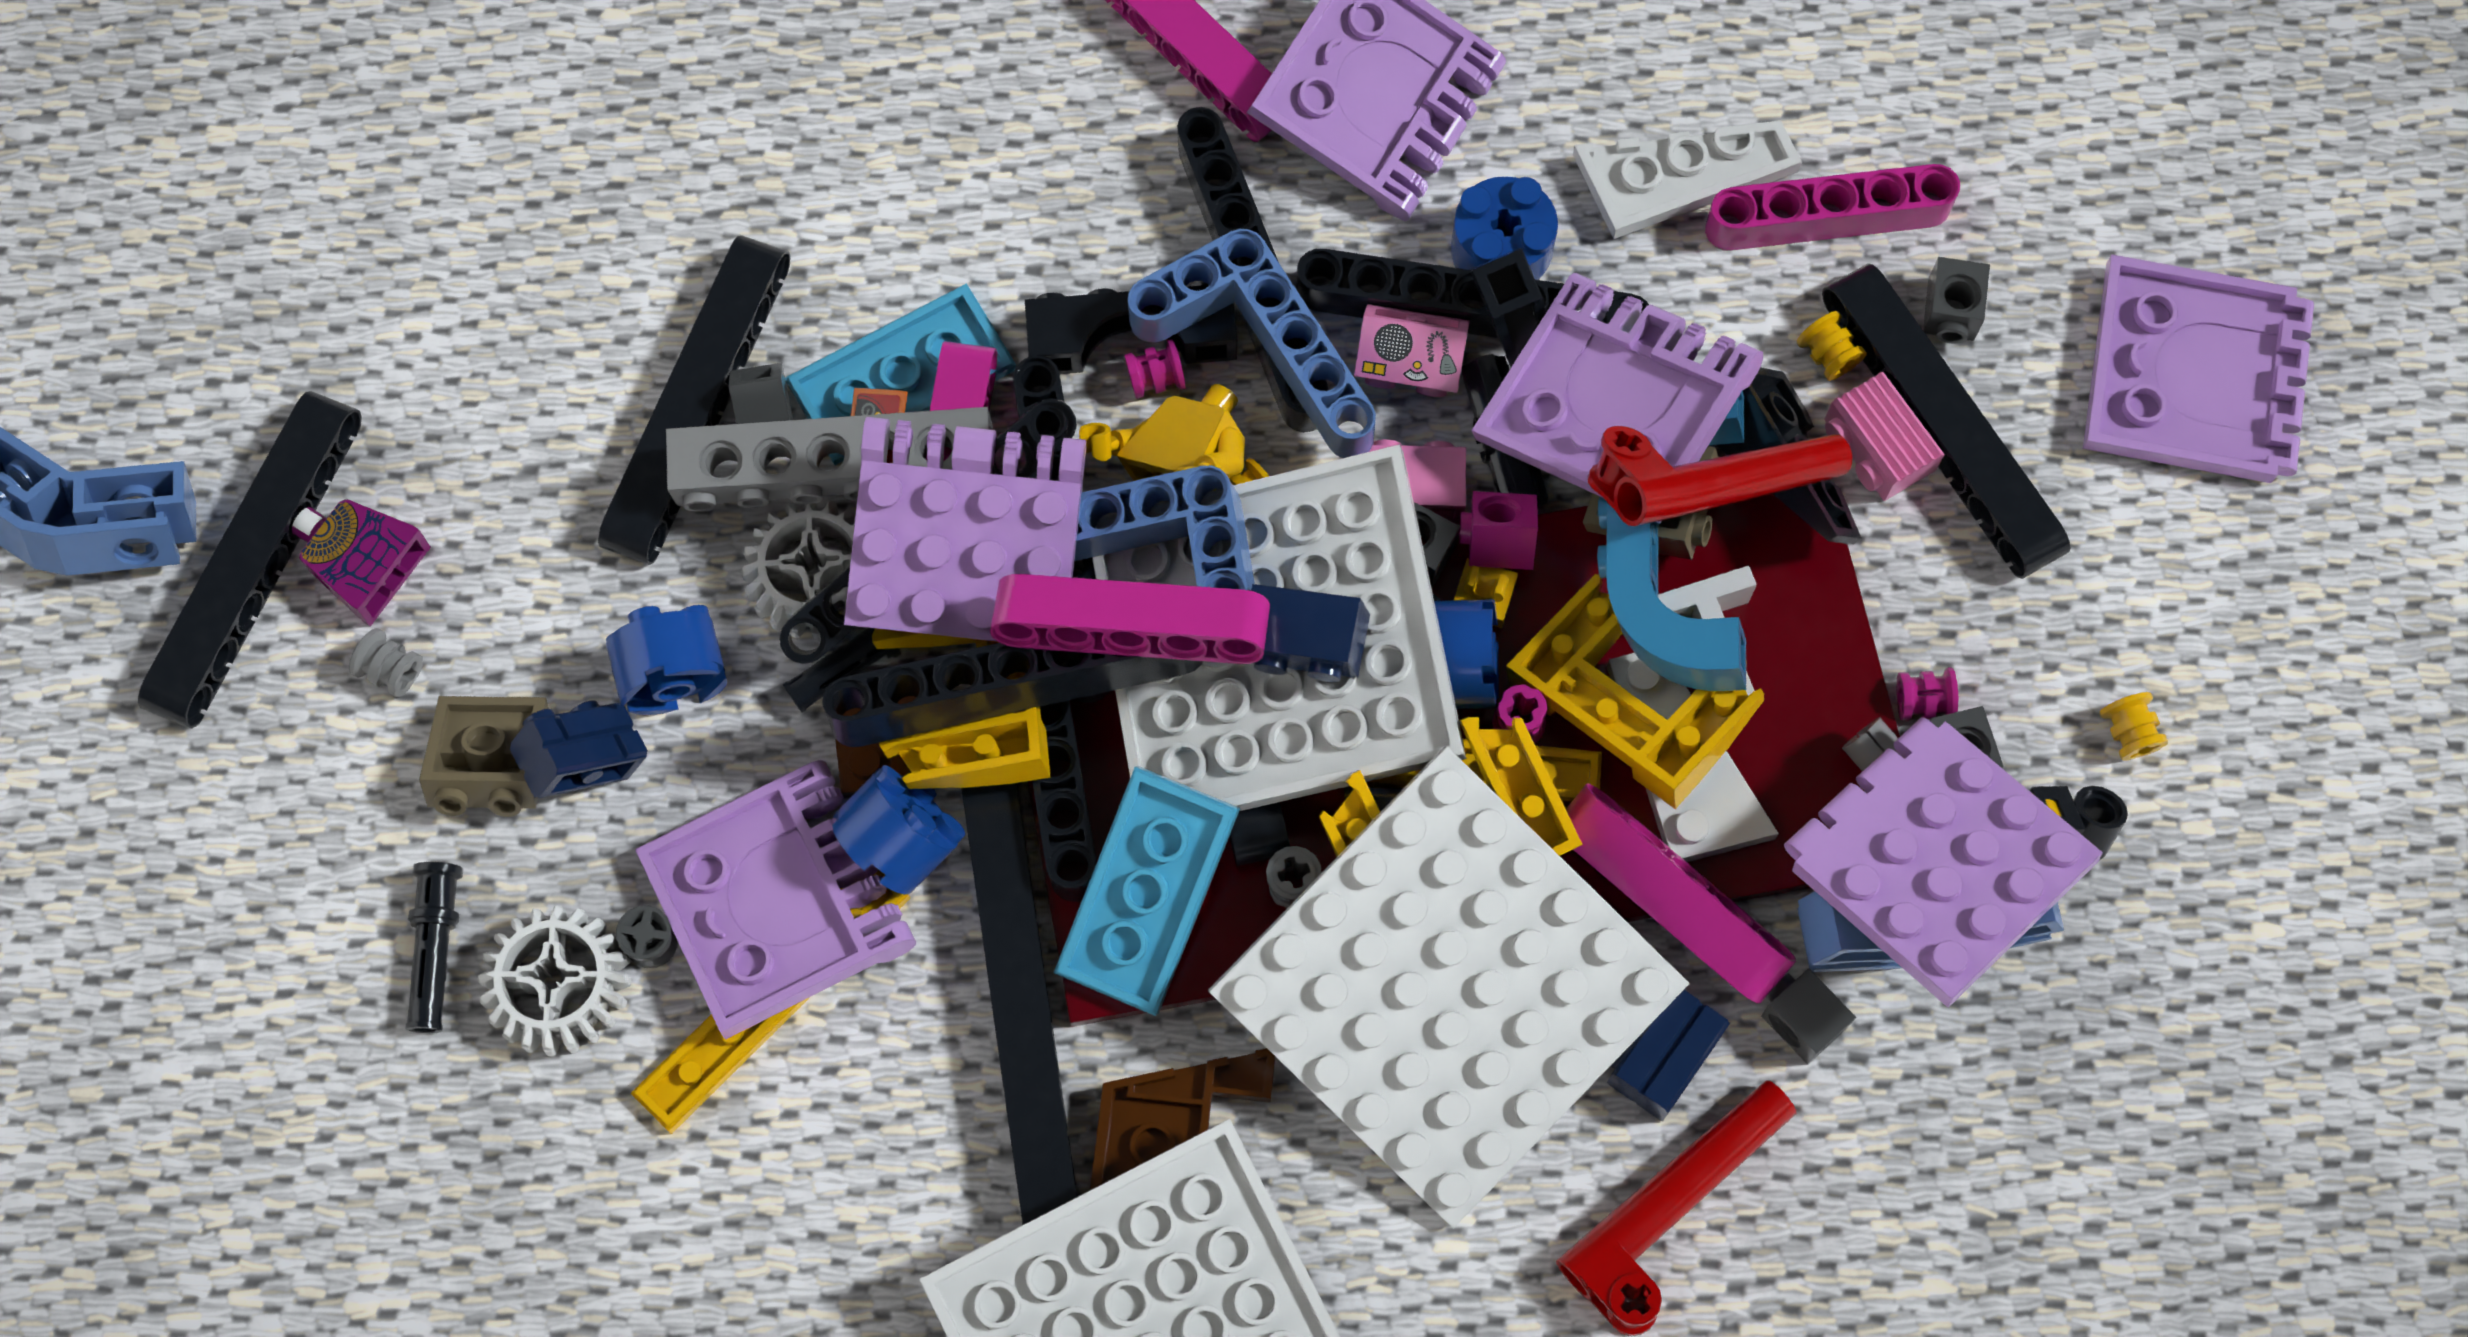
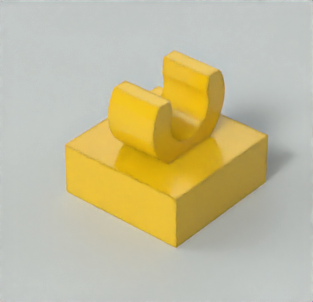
(1487, 584)

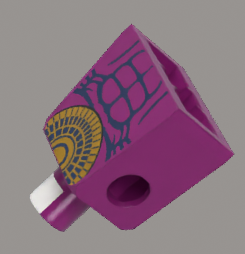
(359, 554)

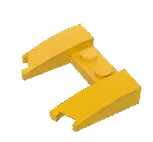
(973, 753)
(1663, 753)
(1510, 770)

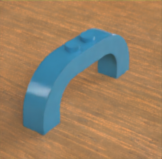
(1679, 648)

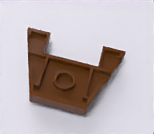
(1169, 1106)

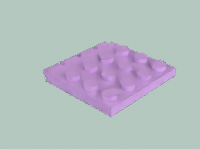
(2199, 370)
(1940, 857)

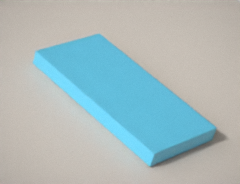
(897, 358)
(1146, 890)

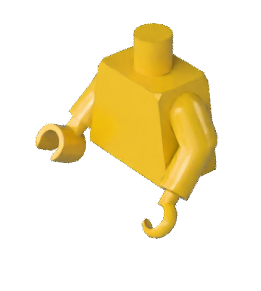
(1175, 437)

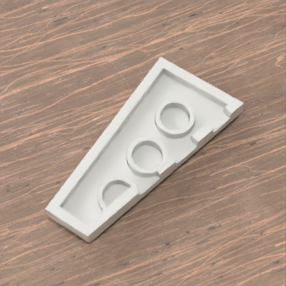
(1667, 177)
(1721, 809)

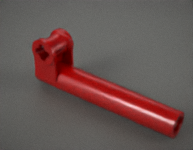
(1649, 490)
(1604, 1259)

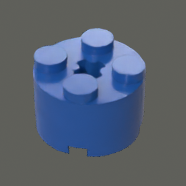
(1503, 217)
(1471, 651)
(665, 659)
(896, 830)

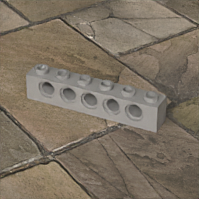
(698, 450)

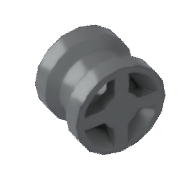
(641, 927)

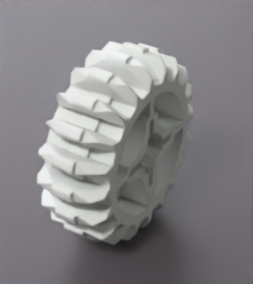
(791, 567)
(555, 1024)

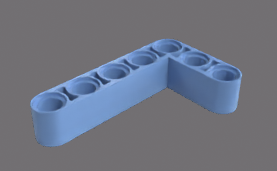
(1272, 326)
(1183, 518)

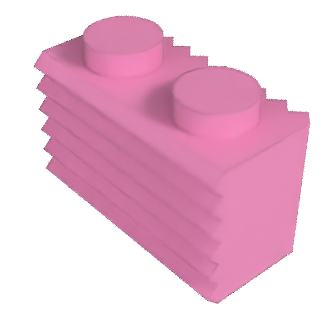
(1884, 437)

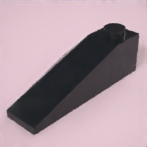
(1777, 418)

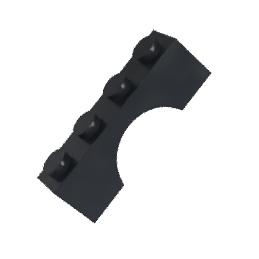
(1510, 300)
(1073, 326)

